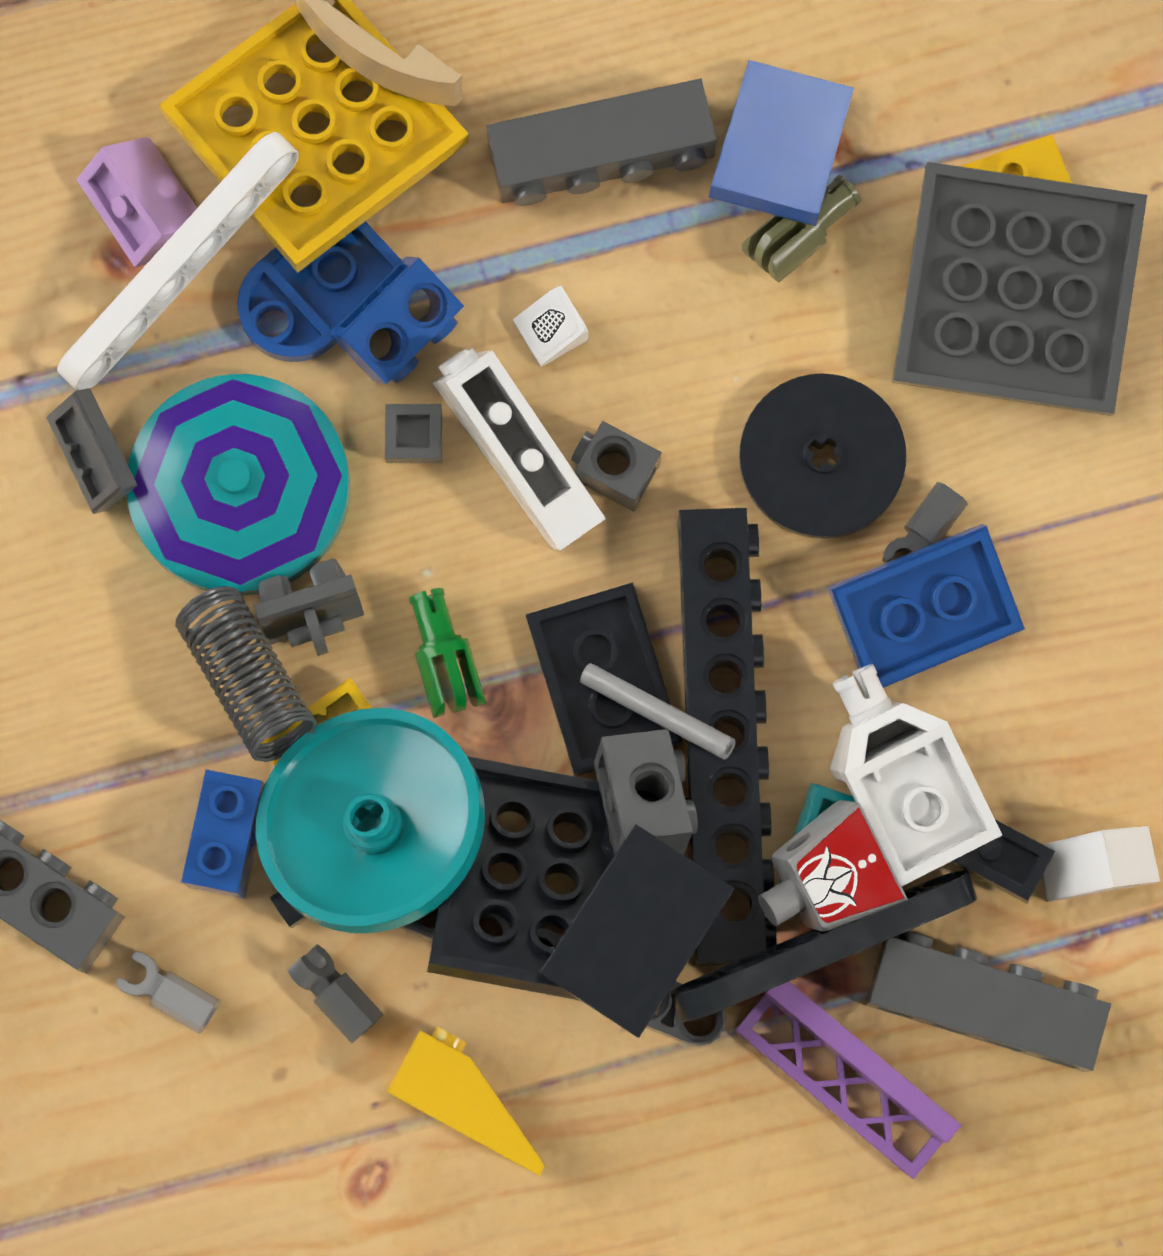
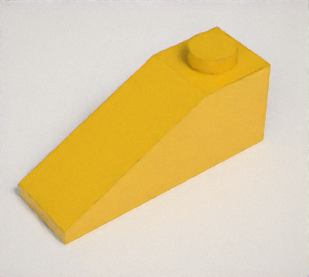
(455, 1092)

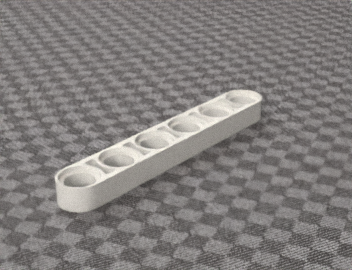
(178, 261)

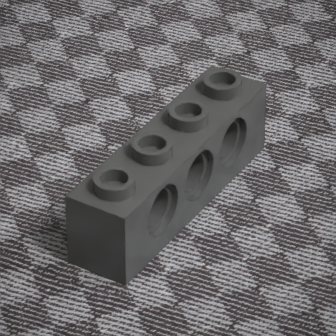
(91, 918)

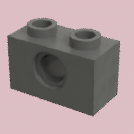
(645, 764)

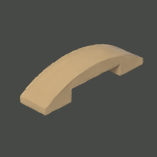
(416, 76)

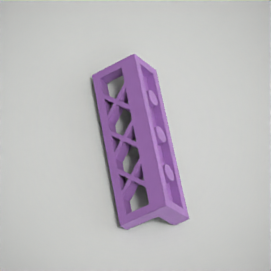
(860, 1059)

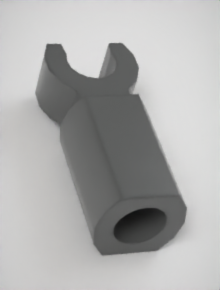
(929, 521)
(335, 993)

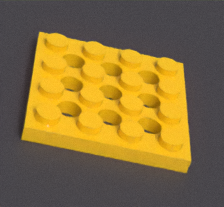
(345, 199)

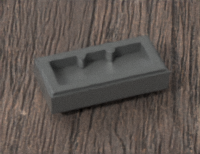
(91, 451)

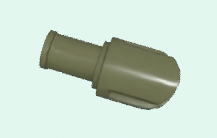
(787, 243)

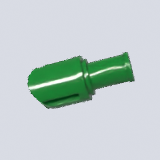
(441, 649)

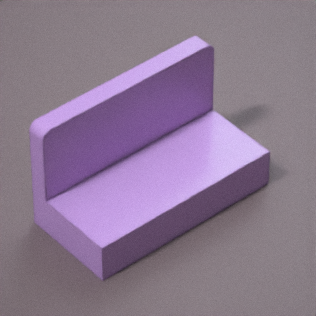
(136, 197)

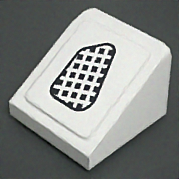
(551, 326)

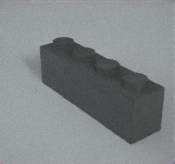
(602, 142)
(989, 1003)

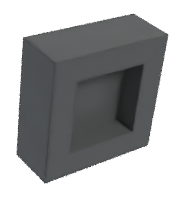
(413, 433)

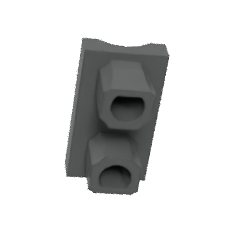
(308, 612)

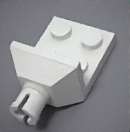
(908, 779)

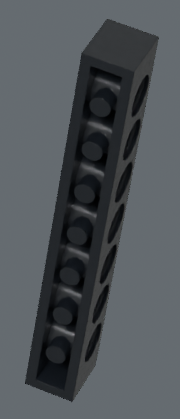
(700, 538)

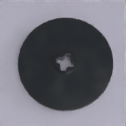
(817, 413)

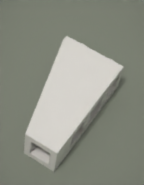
(517, 446)

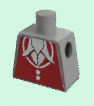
(832, 872)

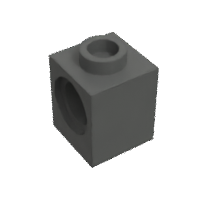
(622, 488)

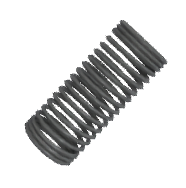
(273, 717)

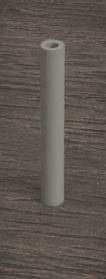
(657, 711)

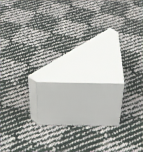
(1100, 863)

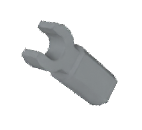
(172, 995)

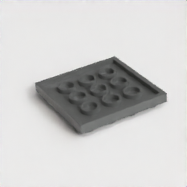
(1019, 289)

